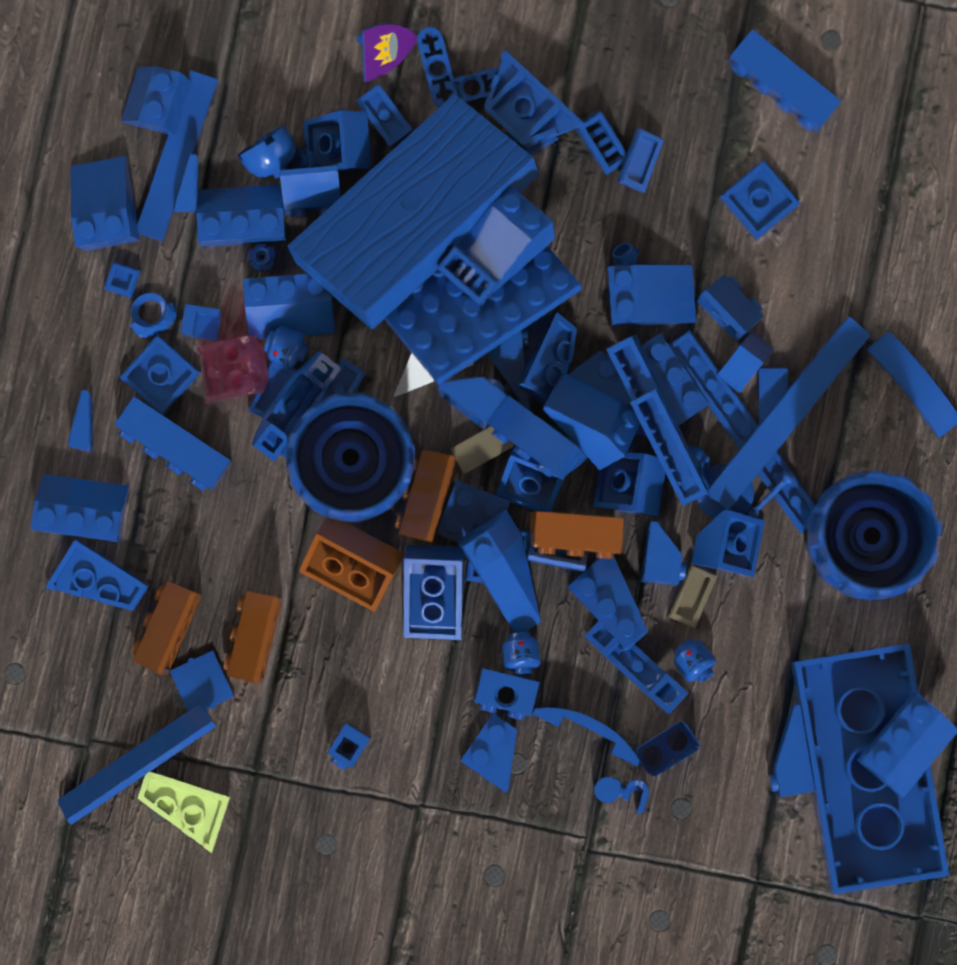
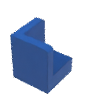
(201, 322)

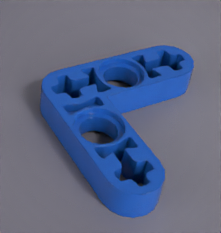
(455, 85)

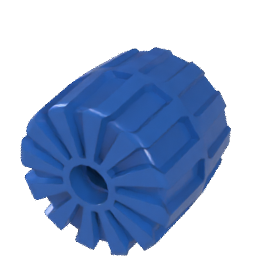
(355, 424)
(904, 531)

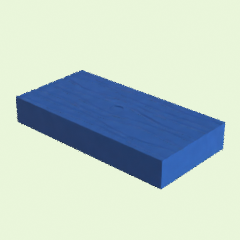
(411, 210)
(863, 825)

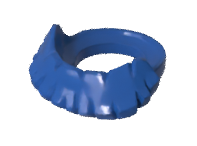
(142, 327)

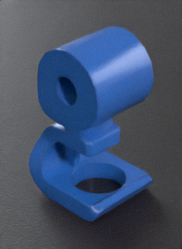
(609, 789)

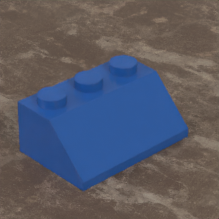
(240, 216)
(287, 302)
(474, 398)
(535, 439)
(80, 508)
(908, 744)

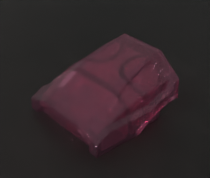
(233, 368)

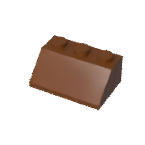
(426, 496)
(576, 534)
(351, 562)
(166, 628)
(253, 637)

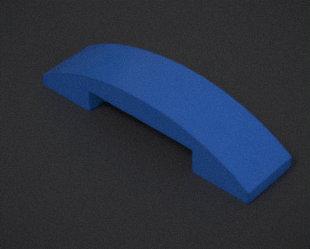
(915, 383)
(291, 402)
(638, 668)
(620, 747)

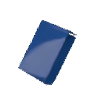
(668, 753)

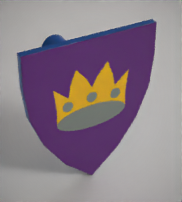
(384, 48)

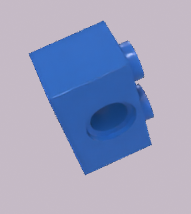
(524, 691)

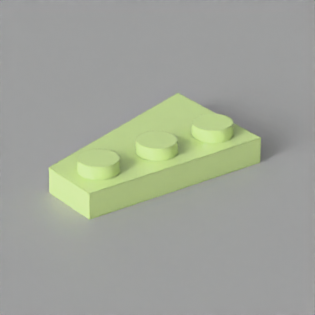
(187, 806)

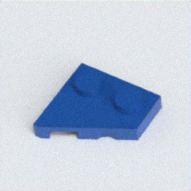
(493, 752)

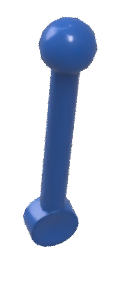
(754, 511)

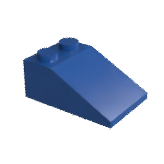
(102, 204)
(507, 237)
(650, 295)
(592, 420)
(433, 592)

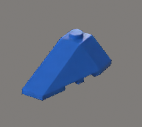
(502, 565)

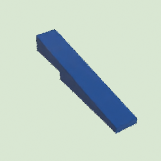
(657, 419)

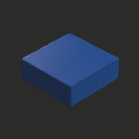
(122, 280)

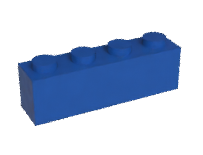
(783, 81)
(172, 443)

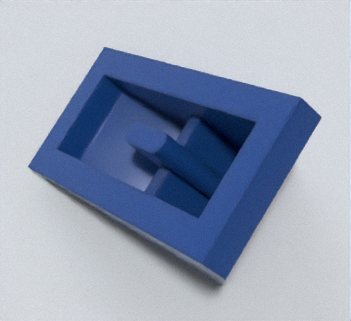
(745, 362)

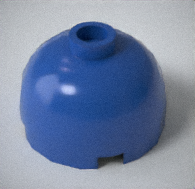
(269, 153)

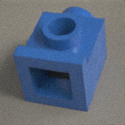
(353, 736)

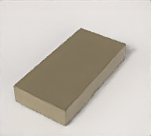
(478, 450)
(692, 596)

